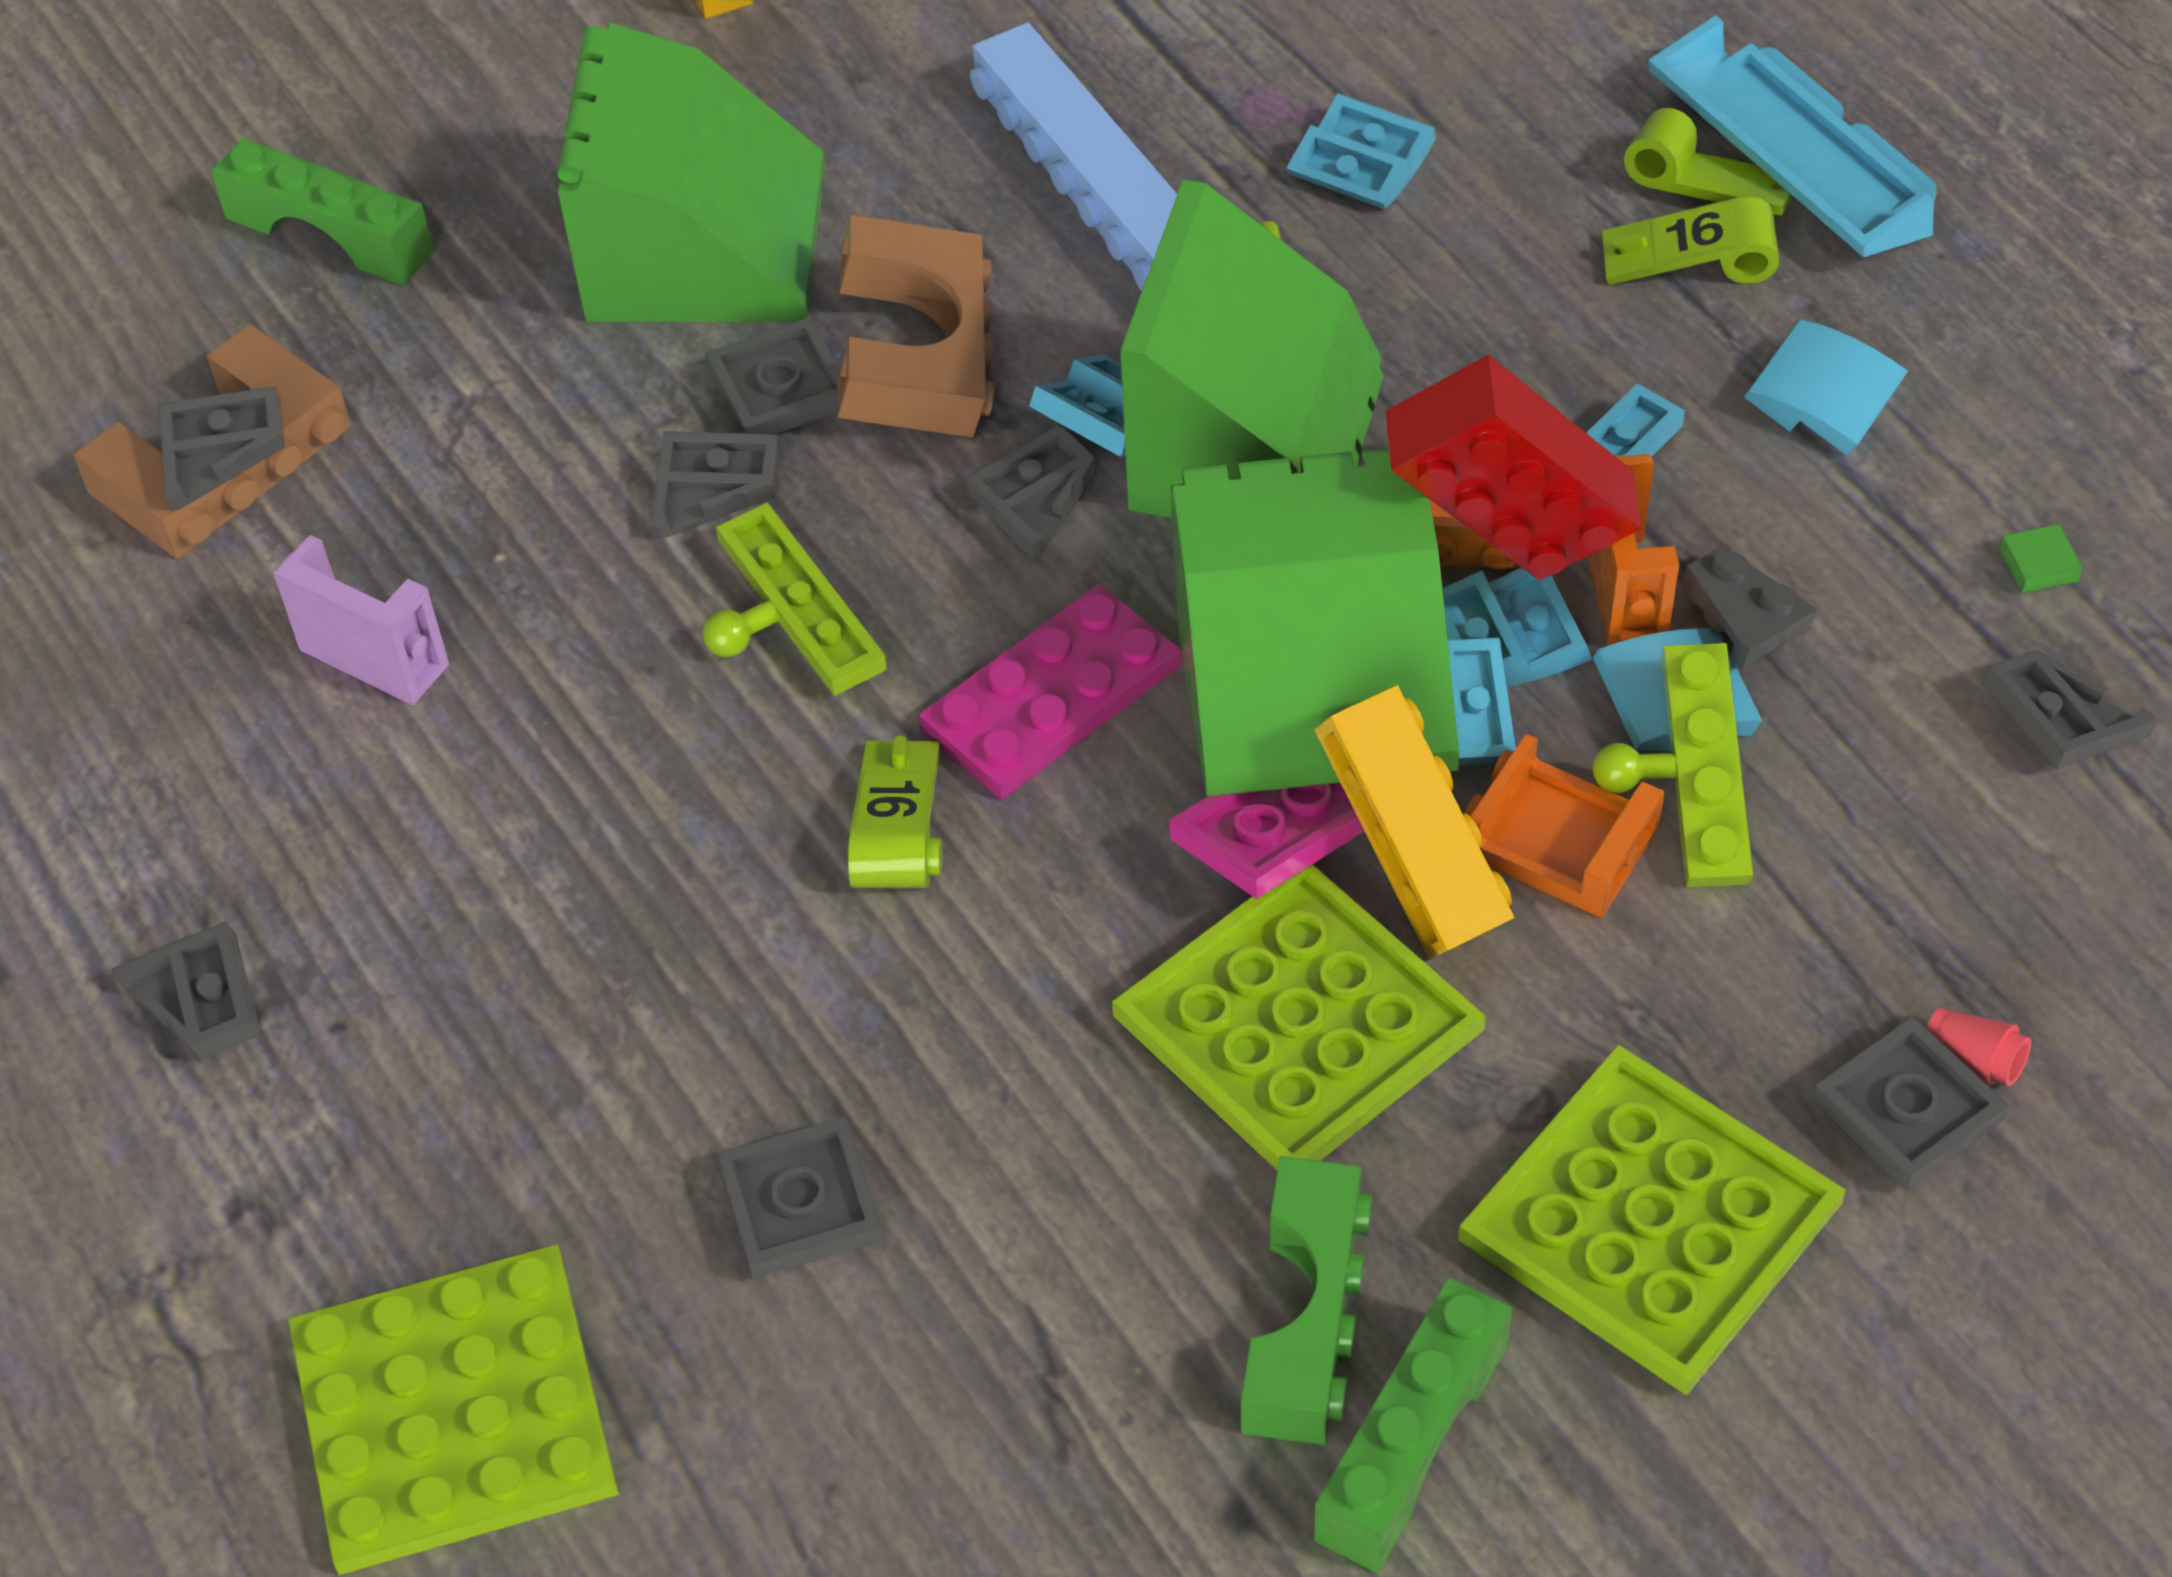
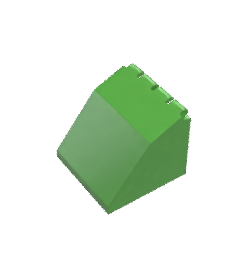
(683, 189)
(1238, 354)
(1302, 606)

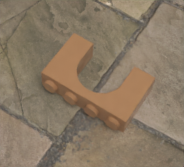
(946, 278)
(129, 472)

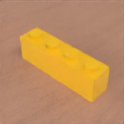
(1415, 821)

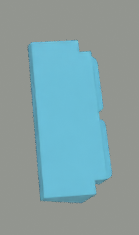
(1799, 139)

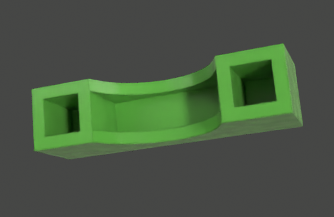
(374, 226)
(1292, 1372)
(1390, 1455)

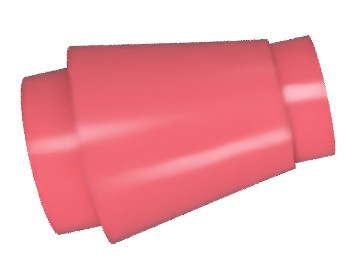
(1984, 1045)

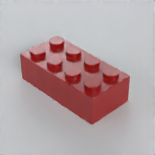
(1512, 468)

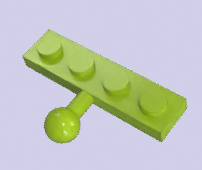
(794, 596)
(1702, 763)

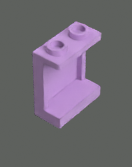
(377, 642)

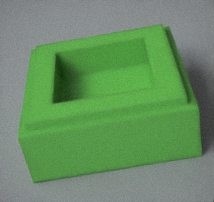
(2041, 558)

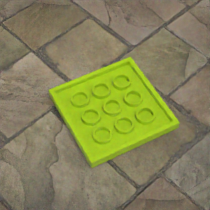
(1298, 1018)
(1652, 1218)
(450, 1409)

